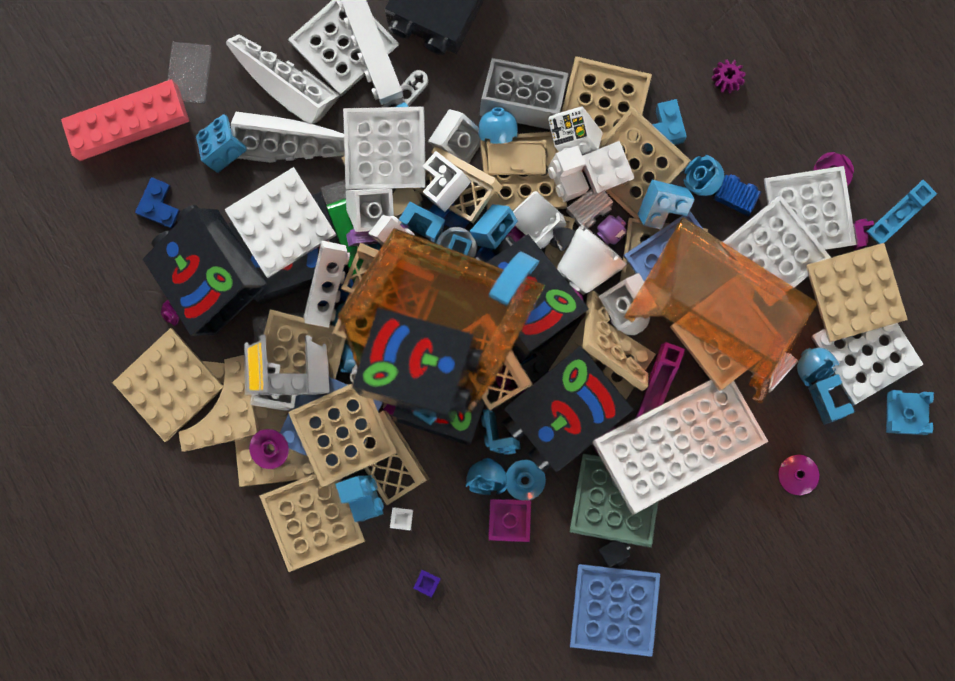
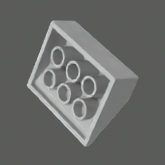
(524, 91)

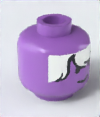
(612, 229)

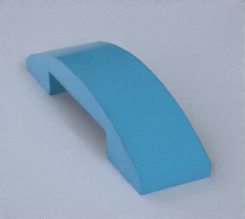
(901, 212)
(512, 277)

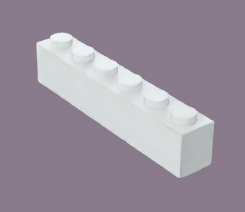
(372, 50)

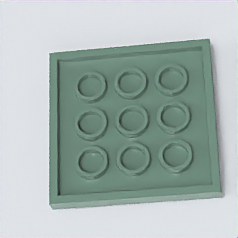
(603, 511)

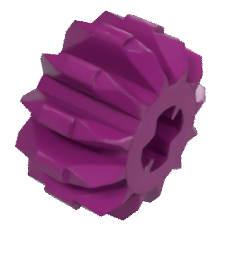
(724, 82)

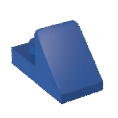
(450, 217)

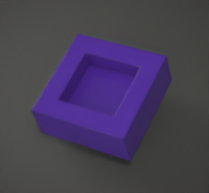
(426, 583)

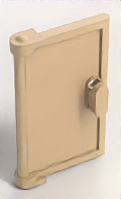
(518, 156)

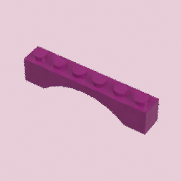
(661, 377)

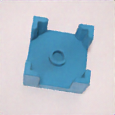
(422, 222)
(824, 401)
(909, 413)

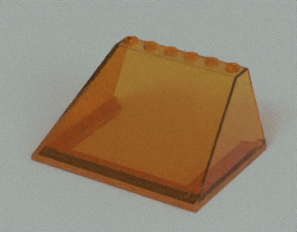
(444, 289)
(725, 302)

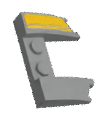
(261, 382)

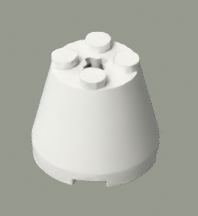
(588, 261)

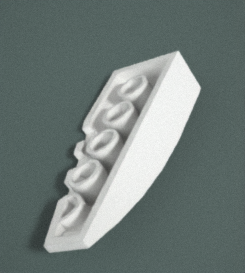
(293, 89)
(281, 138)

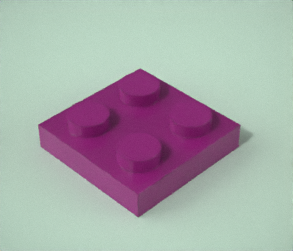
(509, 520)

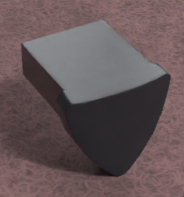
(561, 237)

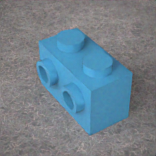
(493, 226)

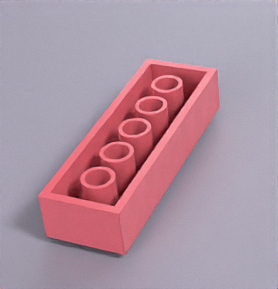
(125, 120)

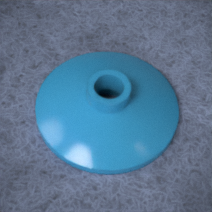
(527, 469)

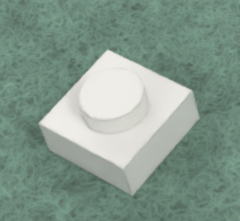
(401, 519)

